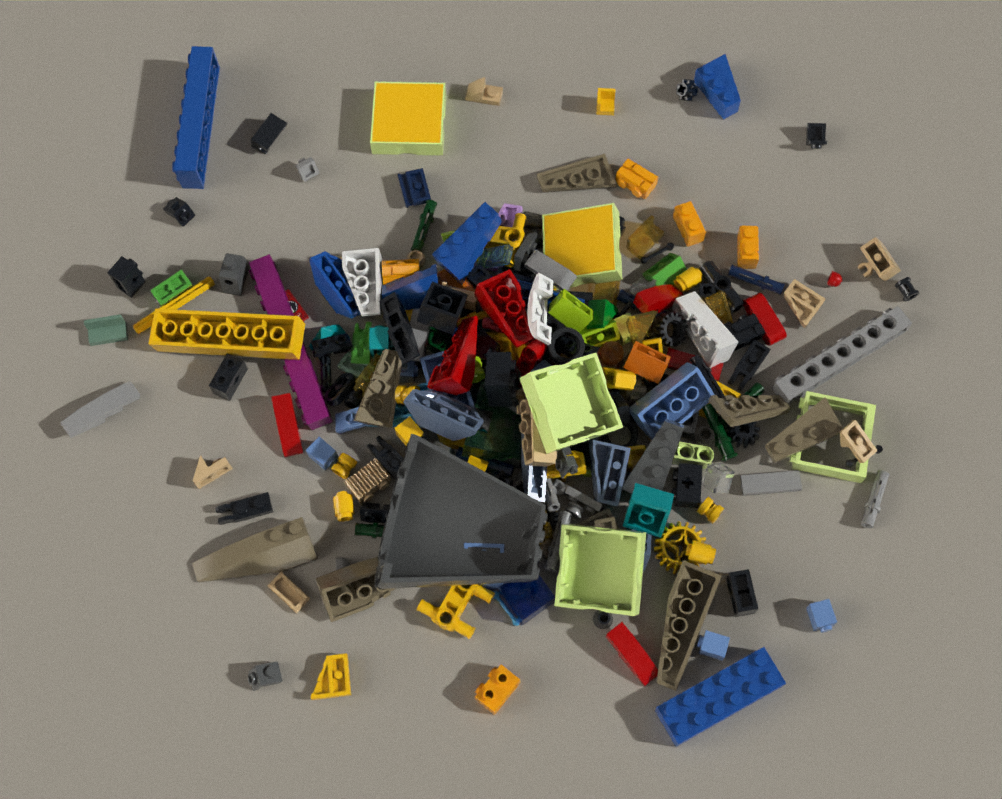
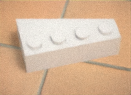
(705, 329)

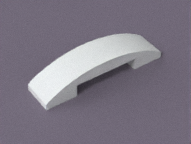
(537, 308)

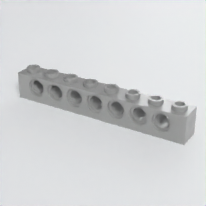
(893, 318)

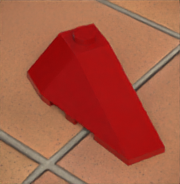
(504, 305)
(458, 365)

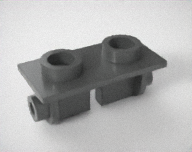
(565, 463)

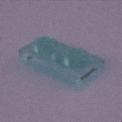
(496, 256)

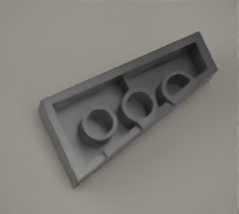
(657, 459)

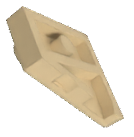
(803, 302)

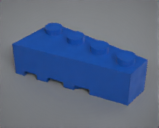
(468, 242)

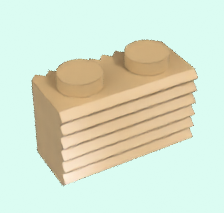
(368, 481)

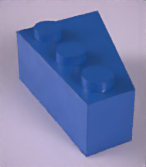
(718, 86)

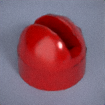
(834, 279)

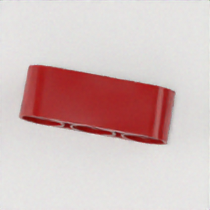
(761, 308)
(530, 357)

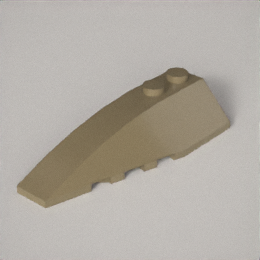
(259, 554)
(350, 589)
(684, 619)

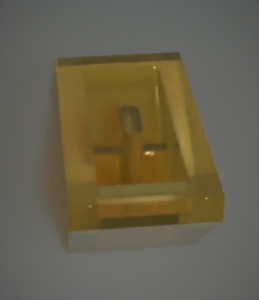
(639, 325)

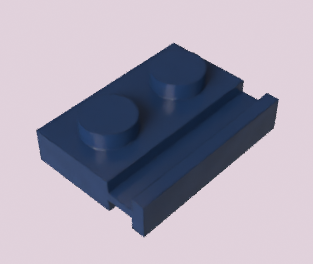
(414, 187)

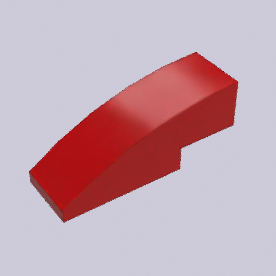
(657, 298)
(287, 424)
(632, 653)

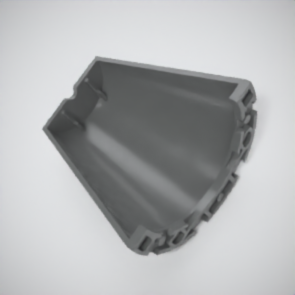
(448, 503)

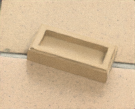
(288, 592)

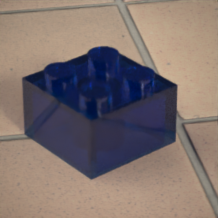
(527, 598)

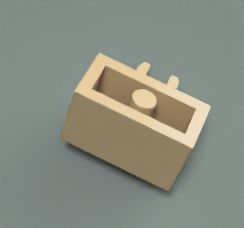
(879, 260)

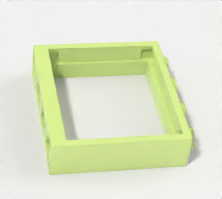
(845, 405)

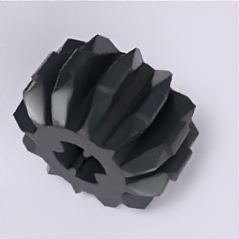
(744, 438)

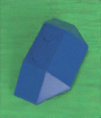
(333, 284)

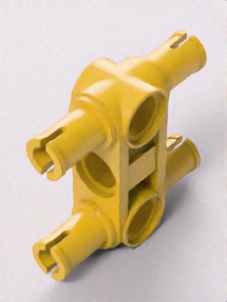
(505, 235)
(454, 605)

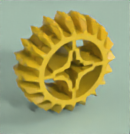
(673, 545)

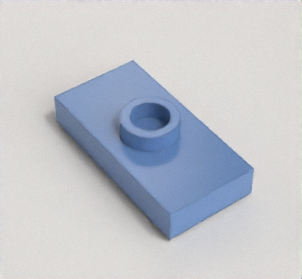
(345, 423)

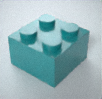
(648, 510)

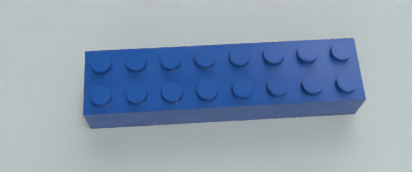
(196, 118)

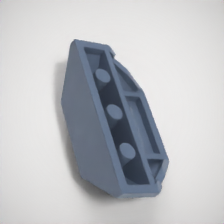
(443, 414)

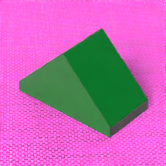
(602, 313)

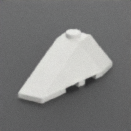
(365, 278)

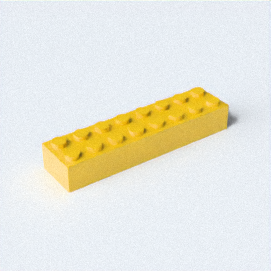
(227, 333)

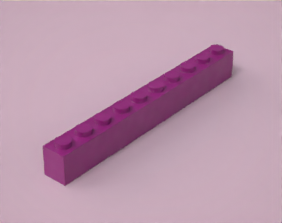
(301, 371)

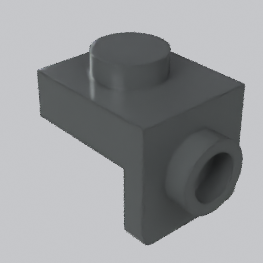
(264, 675)

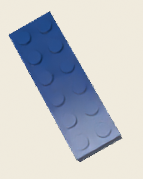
(720, 696)

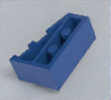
(412, 288)

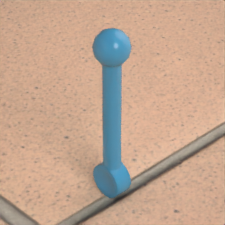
(516, 621)

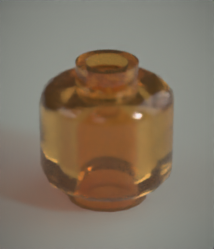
(615, 348)

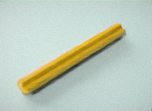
(176, 302)

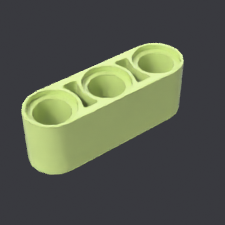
(694, 451)

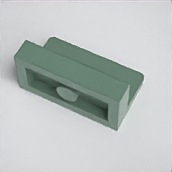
(106, 330)

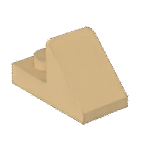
(483, 93)
(857, 441)
(205, 474)

